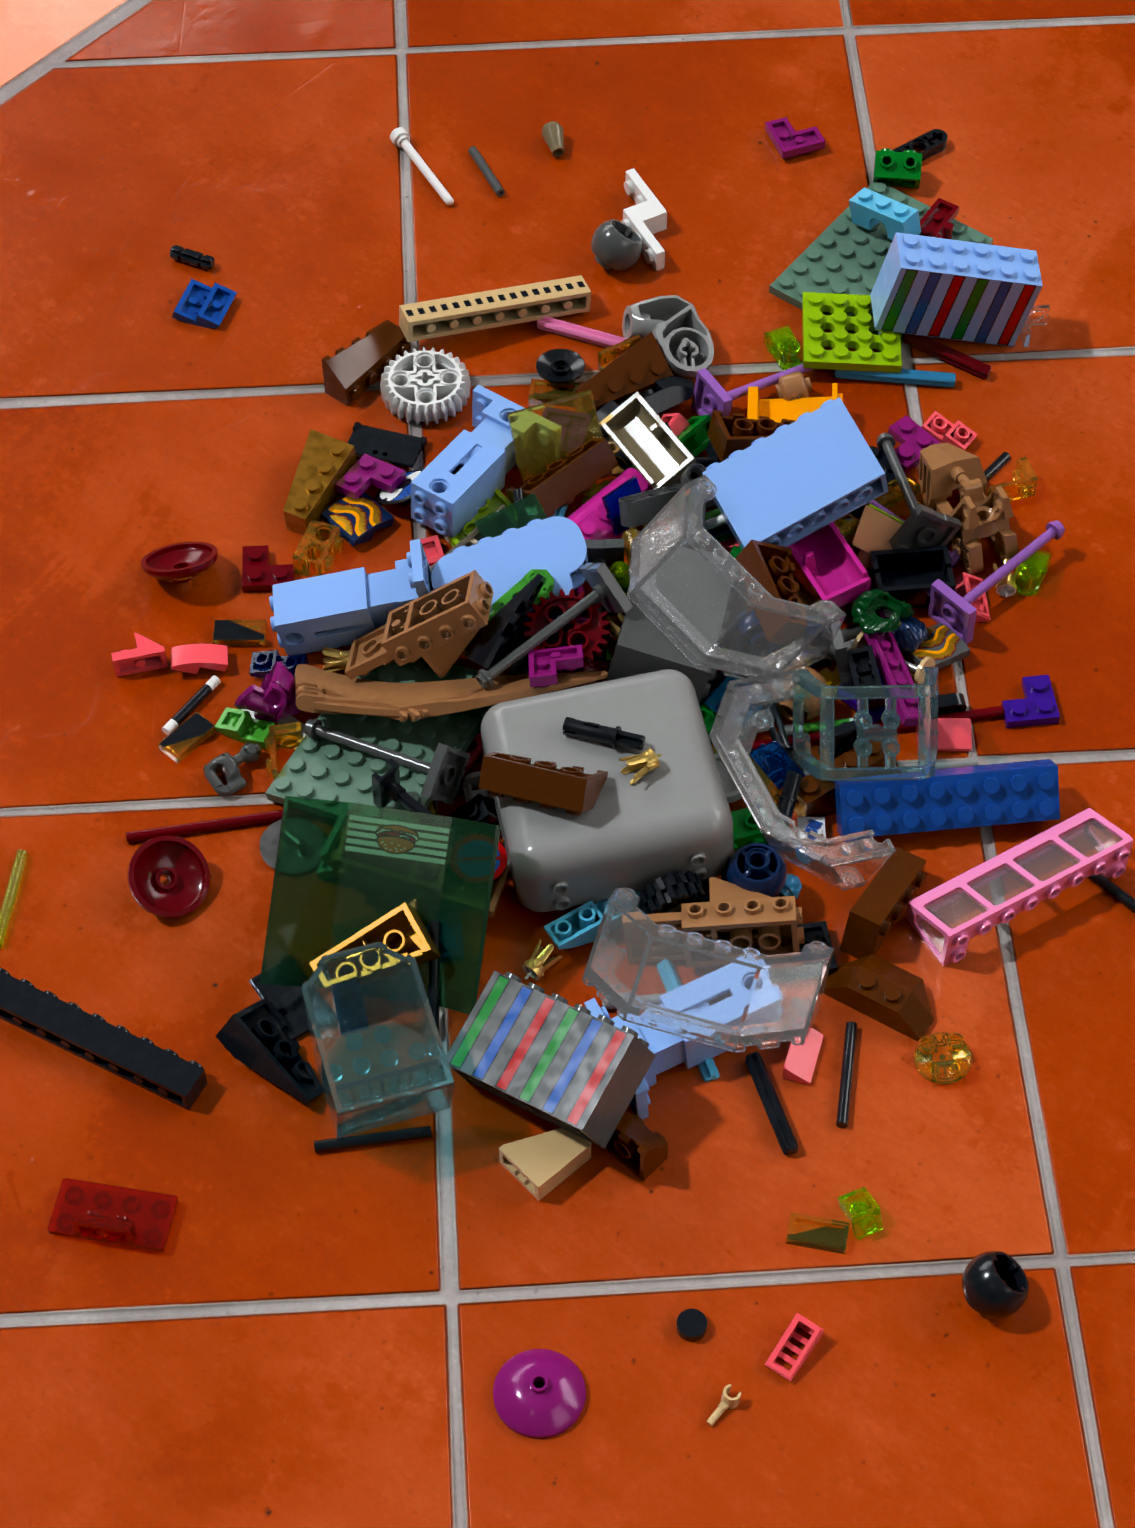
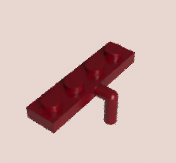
(939, 220)

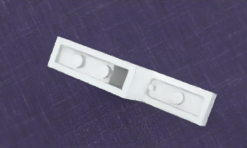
(645, 218)

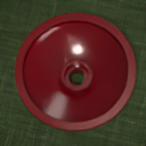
(180, 561)
(181, 865)

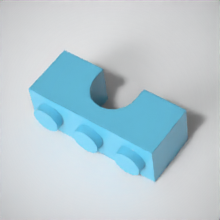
(871, 207)

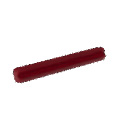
(948, 354)

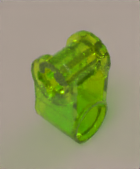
(783, 346)
(1032, 572)

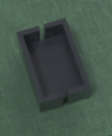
(910, 572)

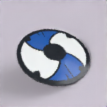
(401, 494)

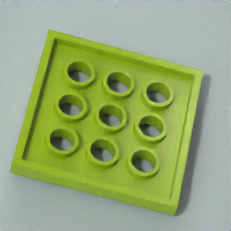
(839, 339)

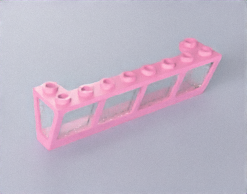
(1017, 882)

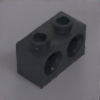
(865, 671)

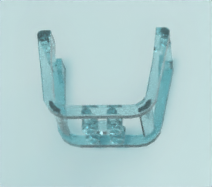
(825, 769)

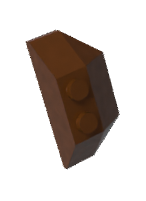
(883, 994)

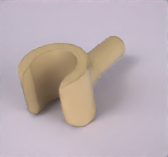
(726, 1403)

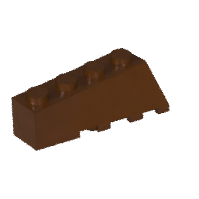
(363, 362)
(541, 782)
(818, 796)
(637, 1146)

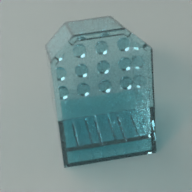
(375, 1039)

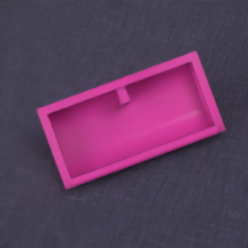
(592, 515)
(831, 565)

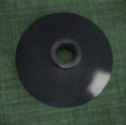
(560, 366)

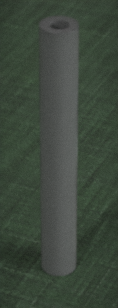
(486, 171)

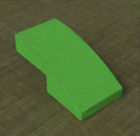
(242, 727)

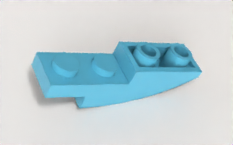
(577, 926)

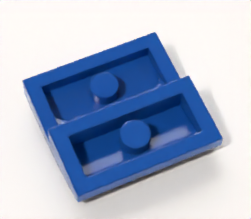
(204, 304)

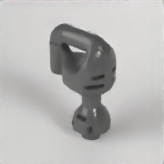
(228, 767)

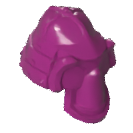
(273, 698)

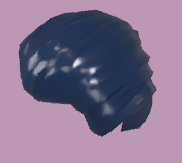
(910, 635)

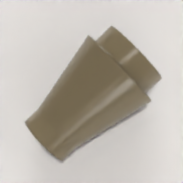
(554, 137)

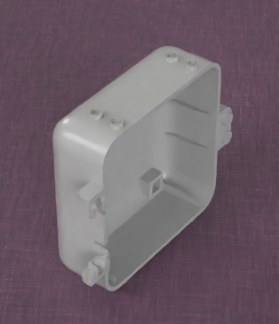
(634, 832)

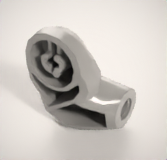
(677, 330)

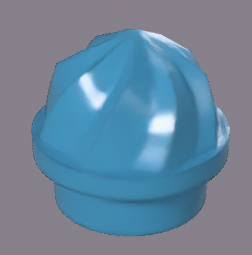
(792, 886)

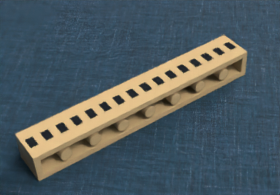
(494, 308)

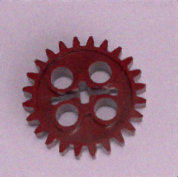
(592, 632)

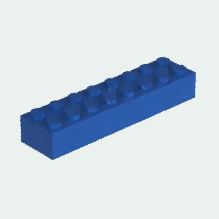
(950, 799)

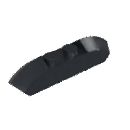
(664, 395)

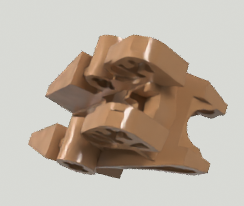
(950, 468)

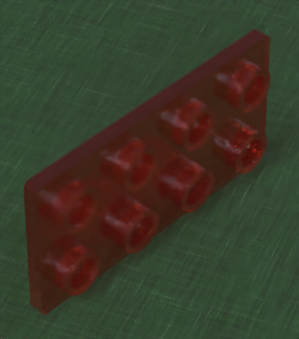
(113, 1214)

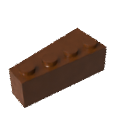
(629, 373)
(737, 432)
(571, 476)
(771, 568)
(882, 903)

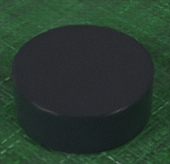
(691, 1325)

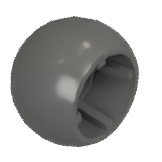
(616, 245)

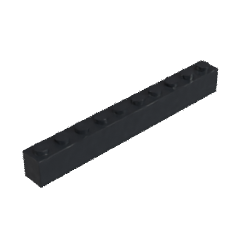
(100, 1042)

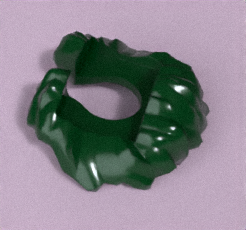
(869, 621)

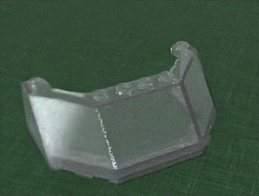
(714, 604)
(743, 712)
(701, 984)

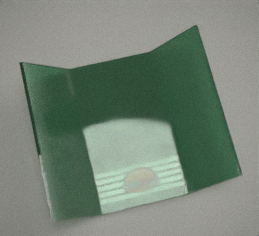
(359, 861)

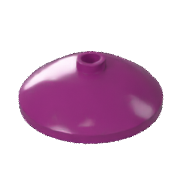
(543, 1410)

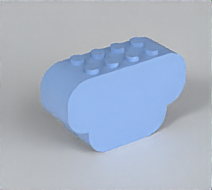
(507, 558)

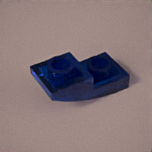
(264, 661)

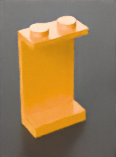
(781, 409)

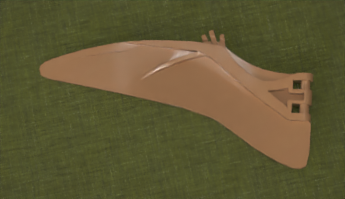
(337, 694)

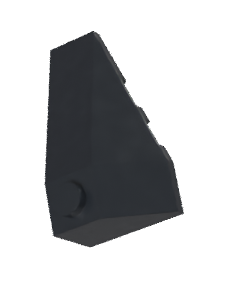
(496, 638)
(262, 1043)

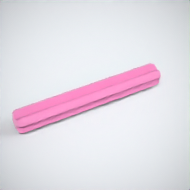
(578, 332)

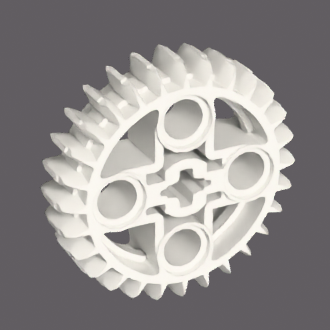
(425, 386)

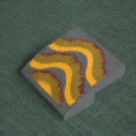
(941, 645)

